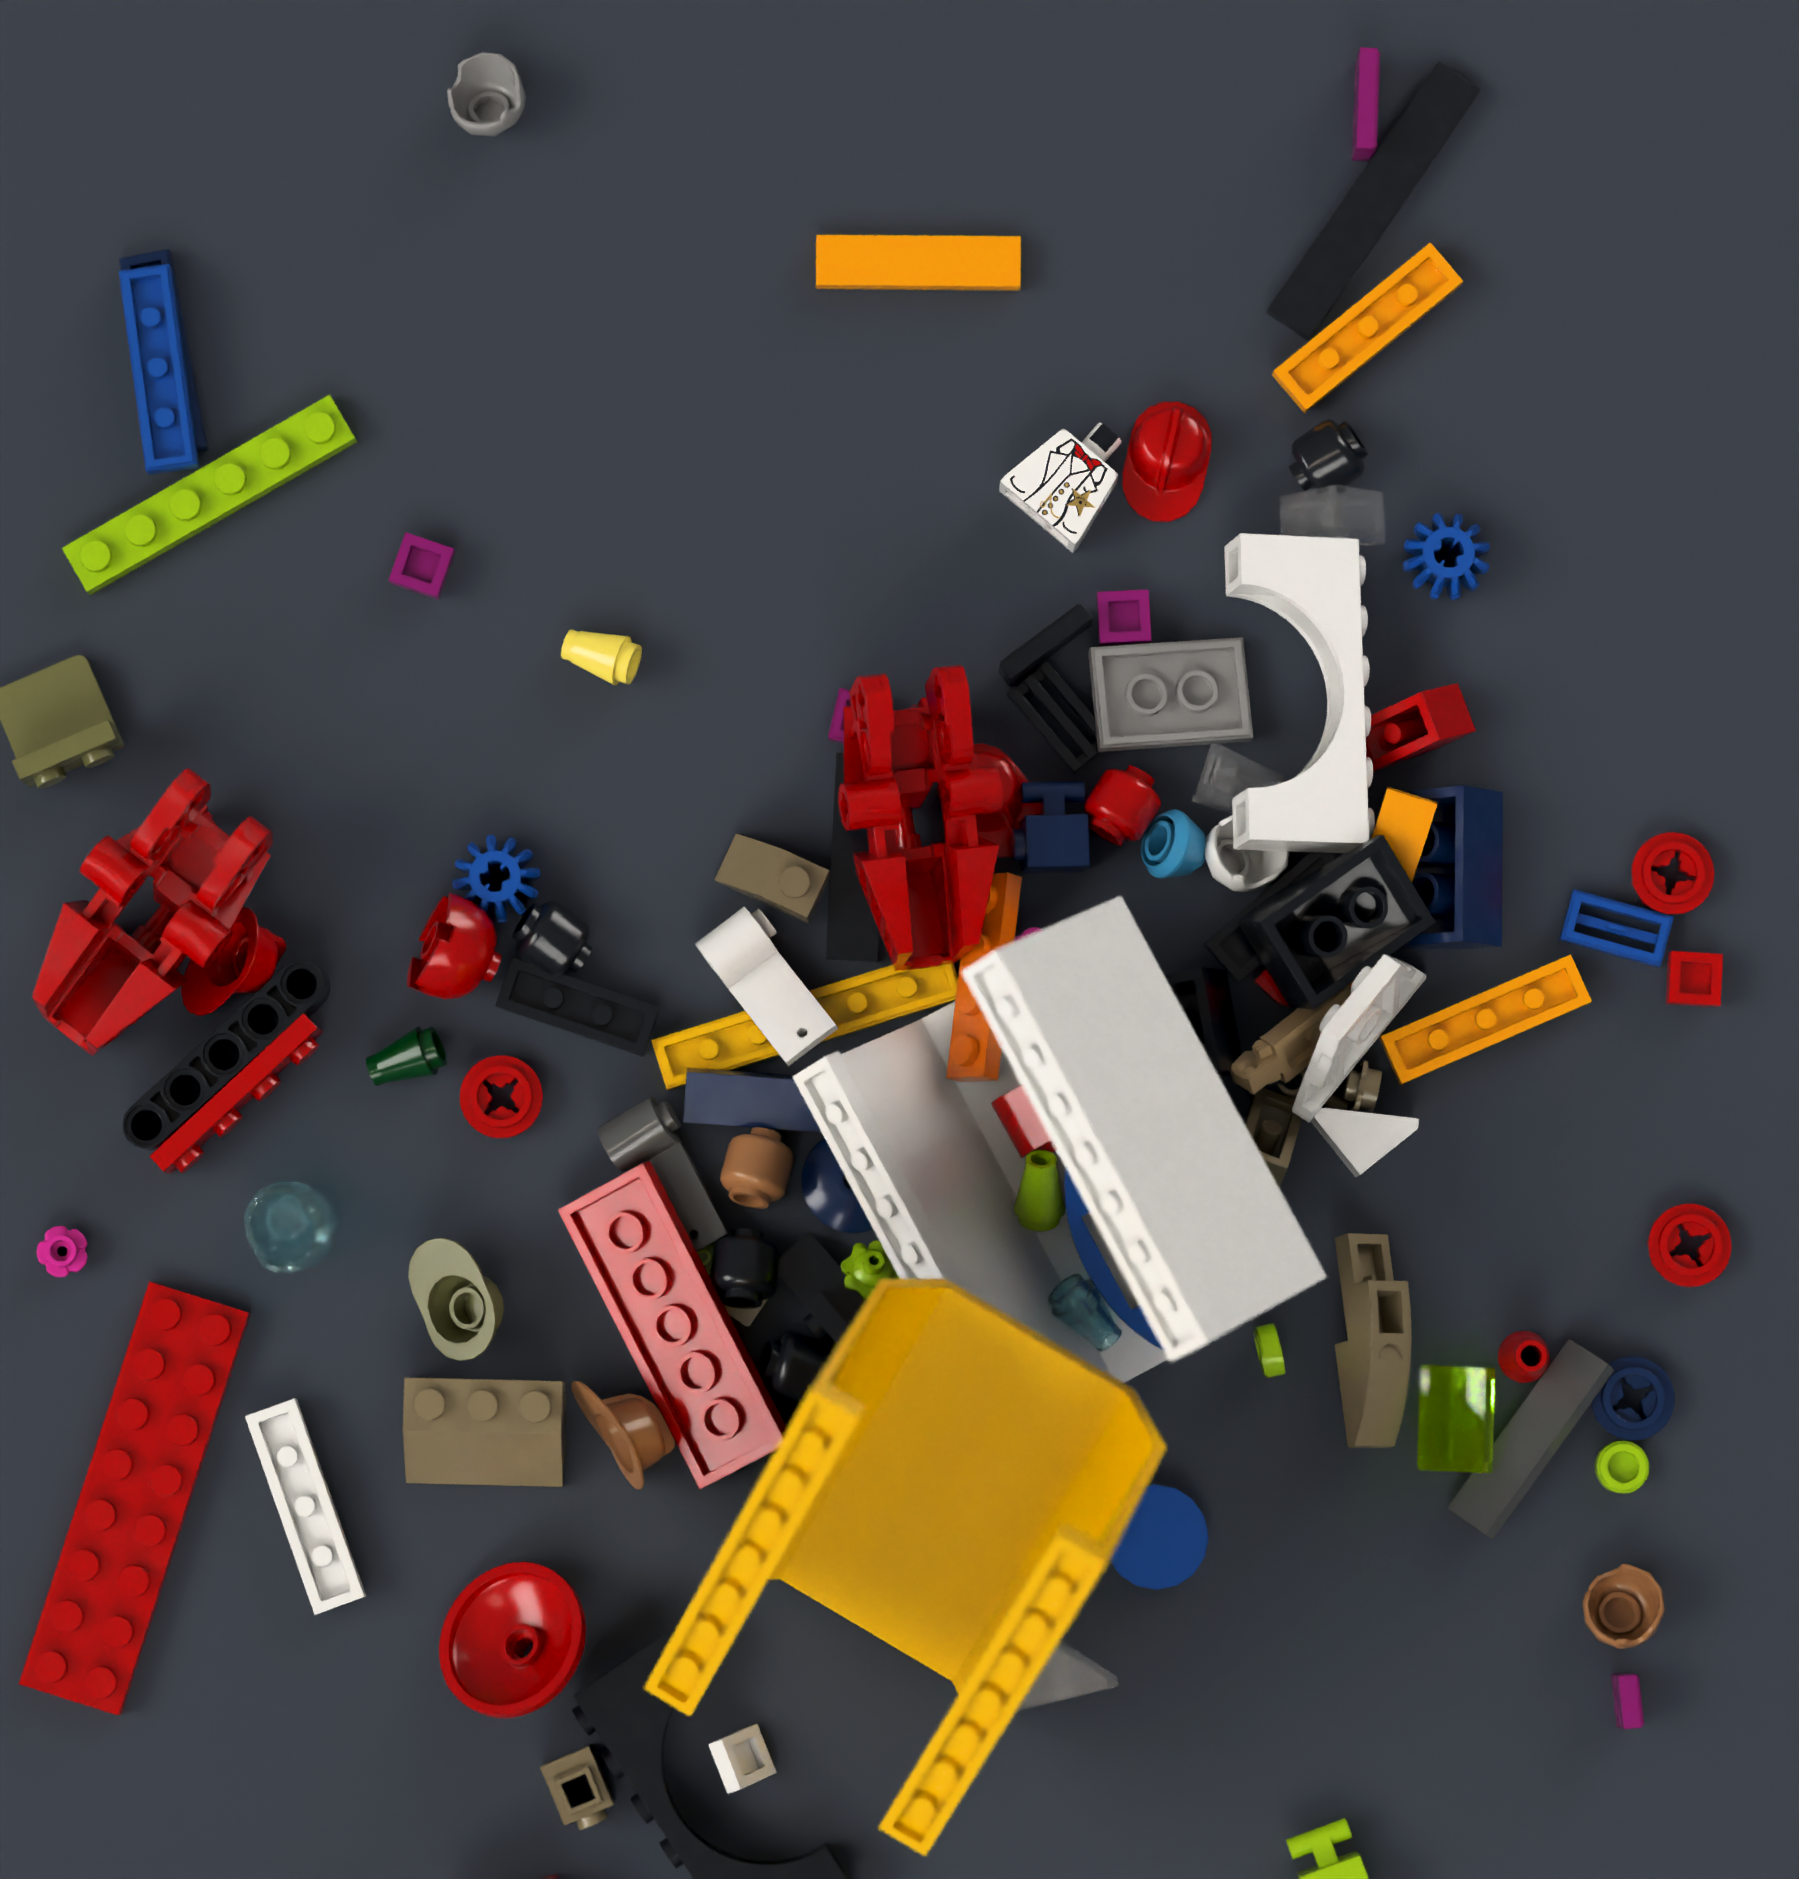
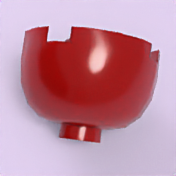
(455, 950)

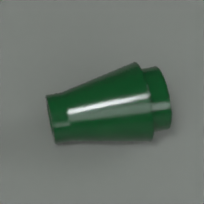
(409, 1057)

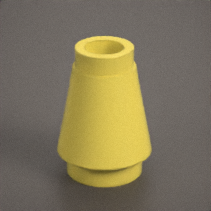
(604, 655)

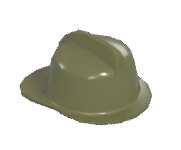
(455, 1298)

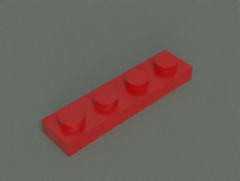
(222, 1110)

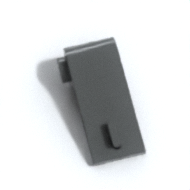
(650, 1134)

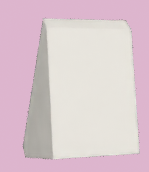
(1361, 1136)

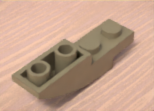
(1378, 1348)

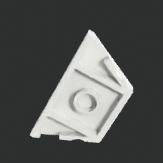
(1353, 1029)

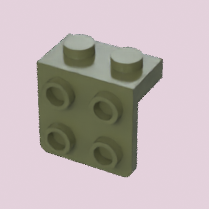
(57, 722)

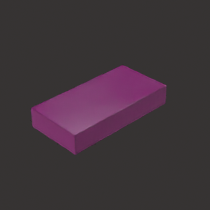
(1366, 104)

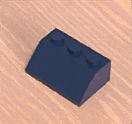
(1462, 869)

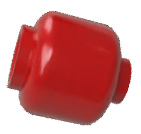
(1122, 805)

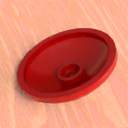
(493, 1626)

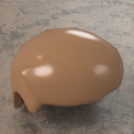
(1623, 1606)

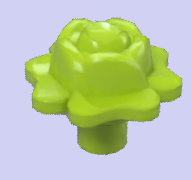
(866, 1268)

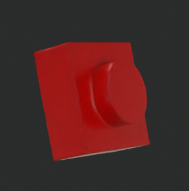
(1694, 979)

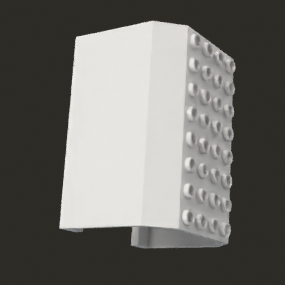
(1133, 1118)

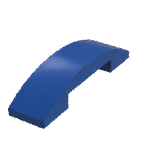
(1097, 1267)

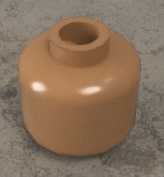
(757, 1168)

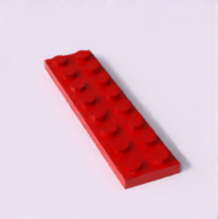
(134, 1498)

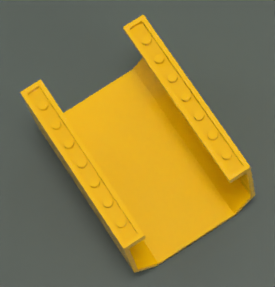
(946, 1498)

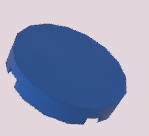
(1162, 1540)

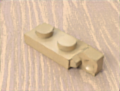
(1284, 1048)

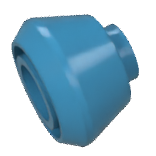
(1173, 845)

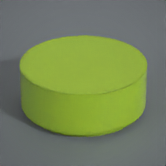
(1269, 1350)
(1621, 1467)

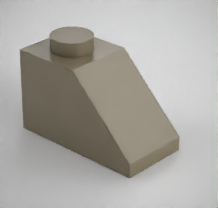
(773, 877)
(1273, 1130)

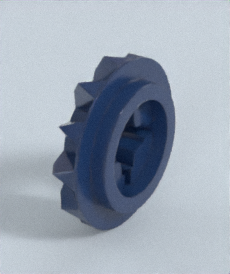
(1656, 1405)

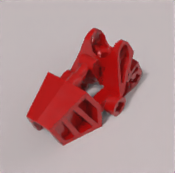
(937, 895)
(102, 978)

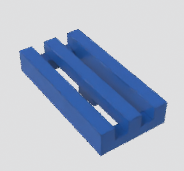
(1574, 917)

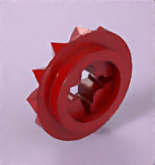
(1693, 862)
(501, 1071)
(1712, 1254)

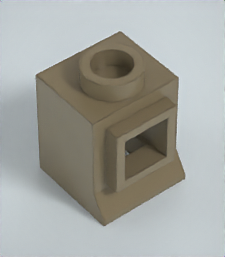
(570, 1767)

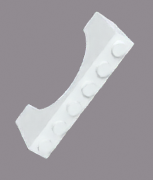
(1318, 592)

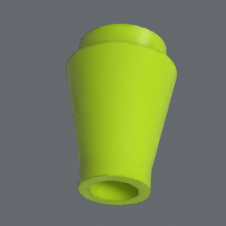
(1040, 1196)

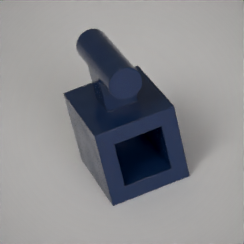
(1052, 839)

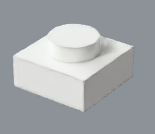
(742, 1758)

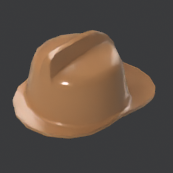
(630, 1429)

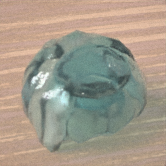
(290, 1226)

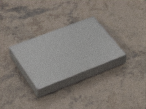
(1170, 694)

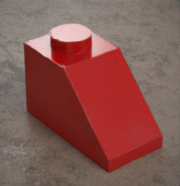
(1418, 726)

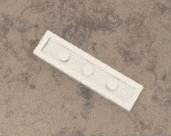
(305, 1506)

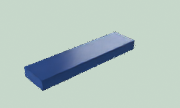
(158, 369)

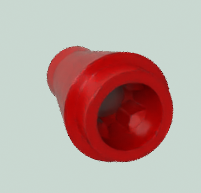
(1510, 1356)

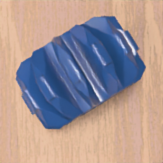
(1428, 547)
(482, 869)

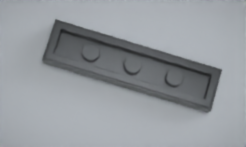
(1532, 1438)

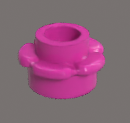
(76, 1251)

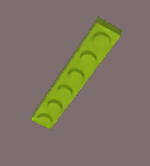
(209, 495)

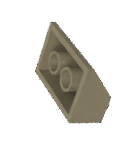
(484, 1432)

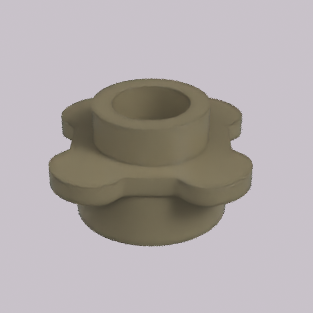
(1362, 1087)

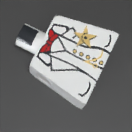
(1065, 483)

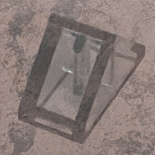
(1334, 513)
(1227, 775)
(1067, 1676)

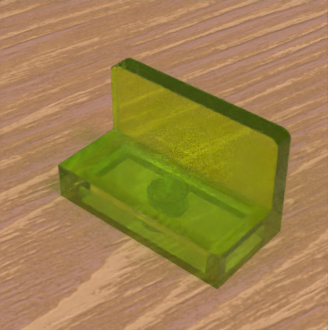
(1456, 1419)

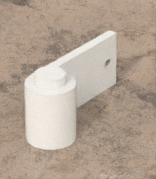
(766, 984)

